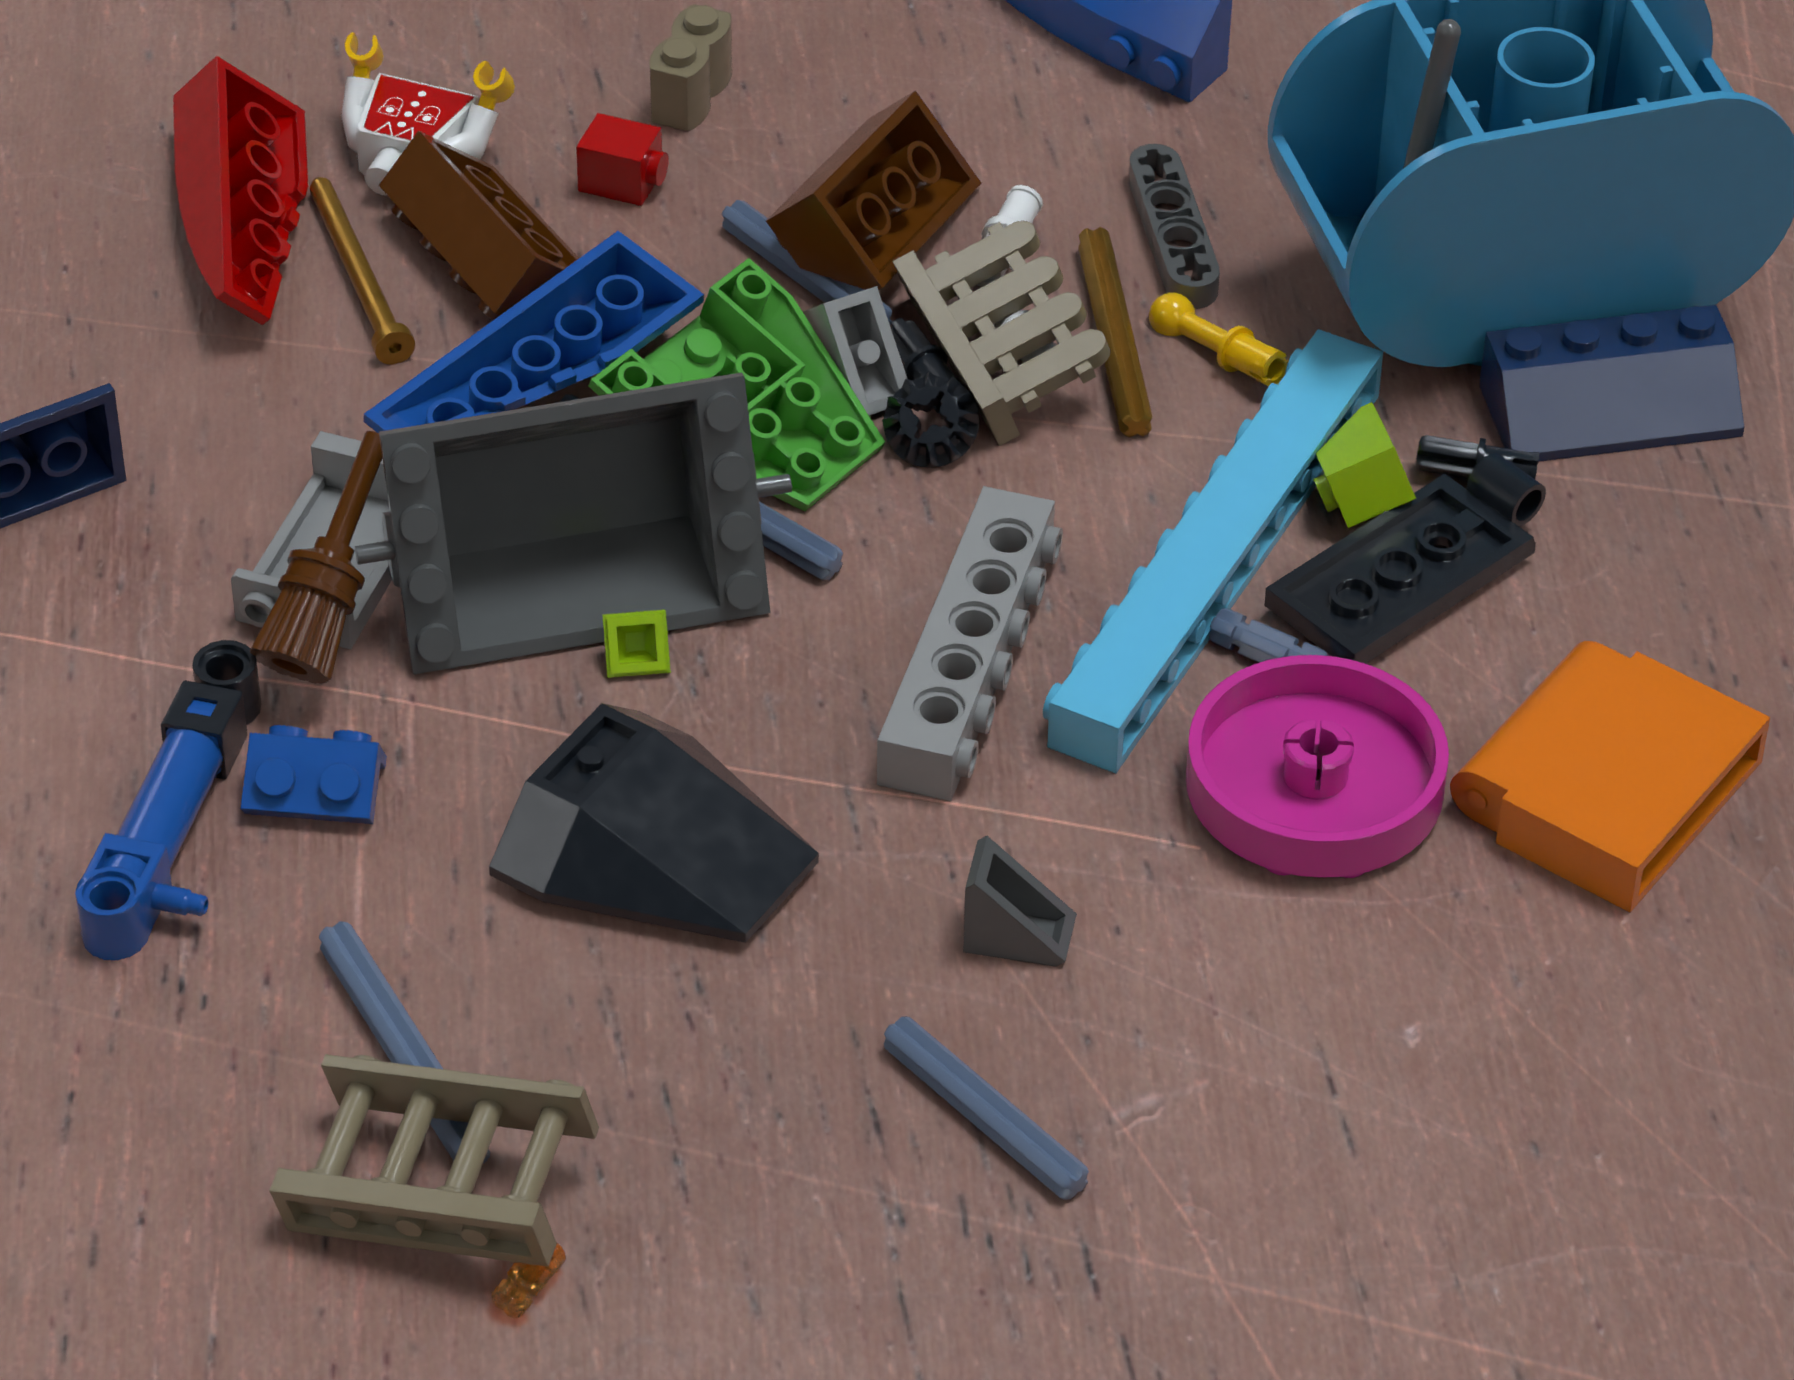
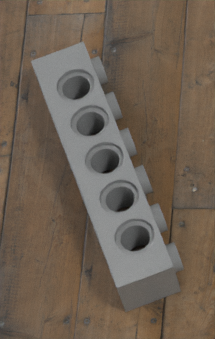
(968, 644)

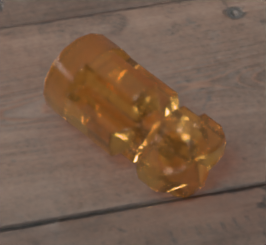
(523, 1282)

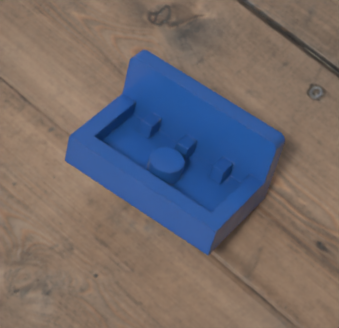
(312, 776)

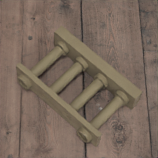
(448, 1216)

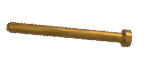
(392, 340)

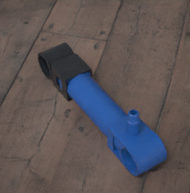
(201, 740)

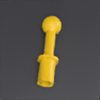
(1236, 349)

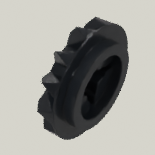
(939, 444)

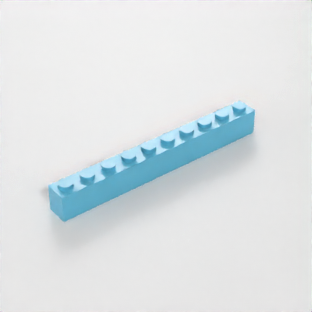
(1209, 555)

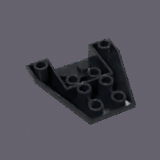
(649, 832)

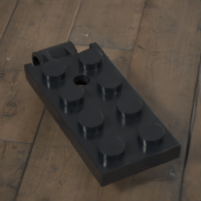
(1392, 579)

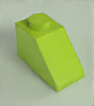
(1362, 470)

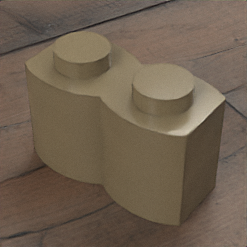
(691, 67)

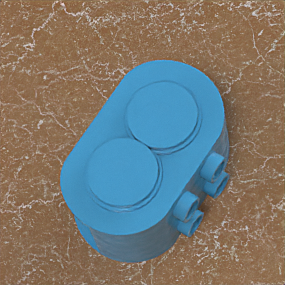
(1570, 177)

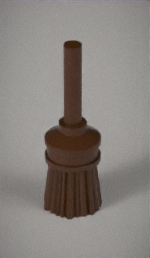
(320, 586)

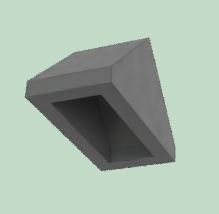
(1012, 911)

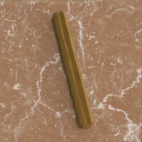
(1113, 321)

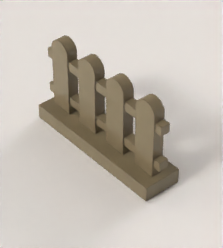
(1004, 345)

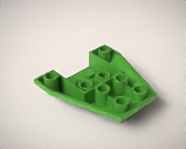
(797, 398)

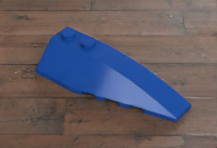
(1161, 42)
(549, 340)

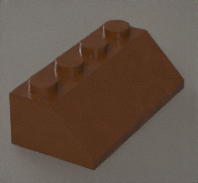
(876, 197)
(474, 223)

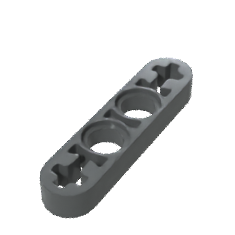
(1173, 224)

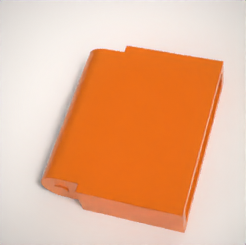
(1611, 770)

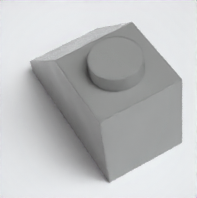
(861, 345)

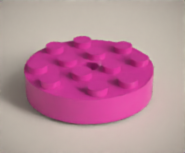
(1283, 719)

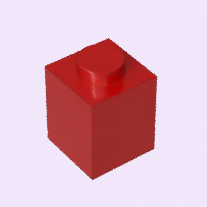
(620, 159)

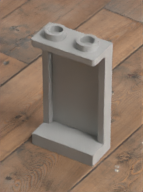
(309, 518)

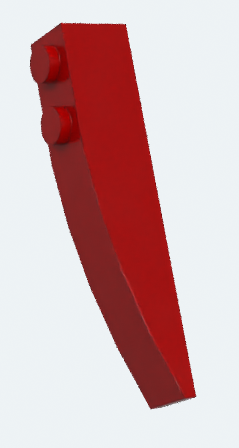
(239, 182)

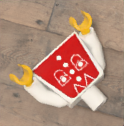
(389, 111)

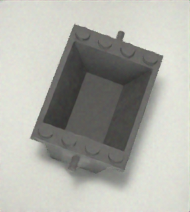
(572, 510)

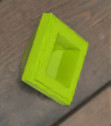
(636, 643)

